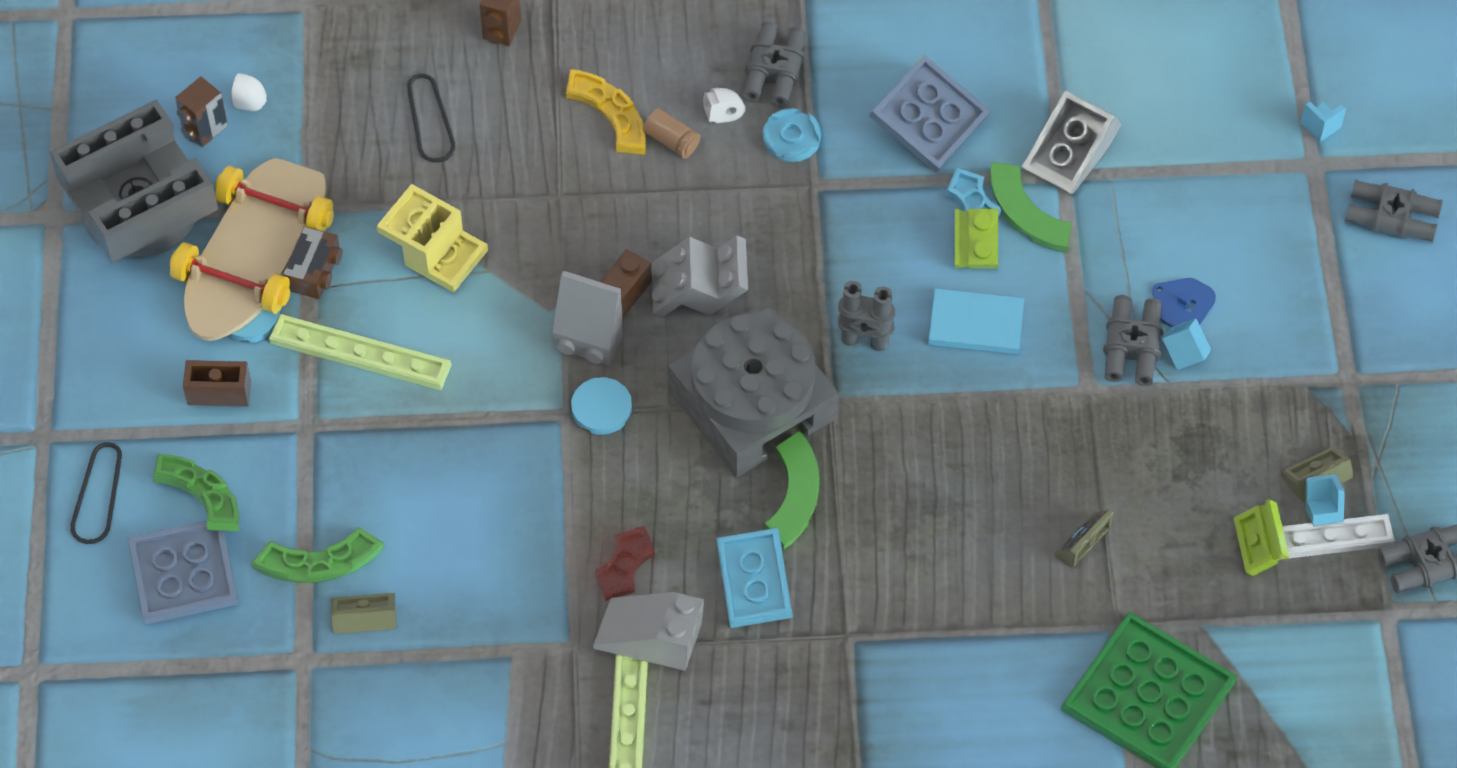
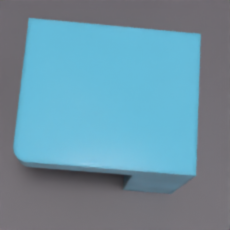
(1321, 120)
(1186, 344)
(1324, 499)

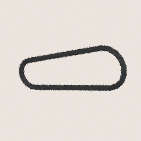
(415, 122)
(83, 488)

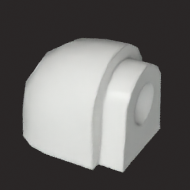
(248, 93)
(723, 105)

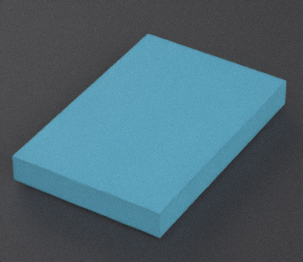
(976, 321)
(754, 578)

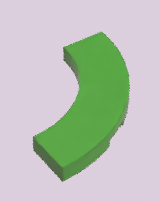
(1024, 214)
(202, 484)
(802, 489)
(318, 566)

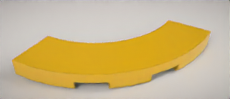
(613, 105)

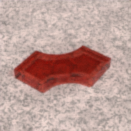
(618, 574)

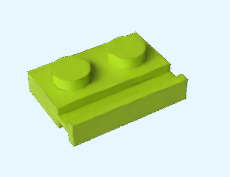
(976, 239)
(1261, 537)

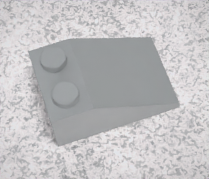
(1071, 142)
(588, 319)
(652, 628)

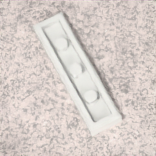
(1345, 536)

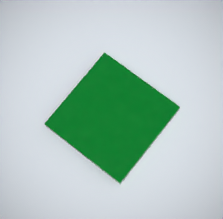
(1149, 693)

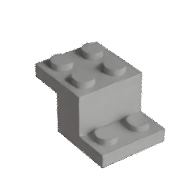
(699, 276)

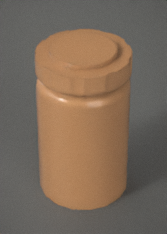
(671, 133)

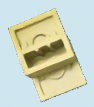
(432, 238)

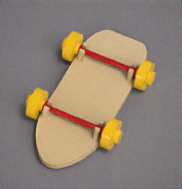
(250, 247)

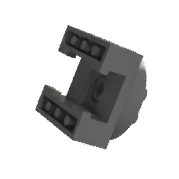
(134, 184)
(746, 409)

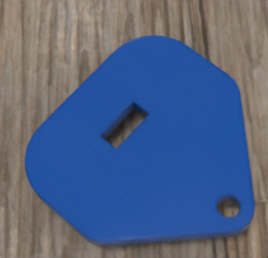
(1177, 296)

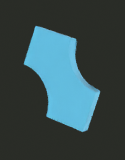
(968, 191)

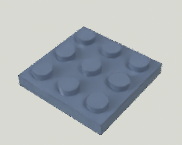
(929, 113)
(182, 572)

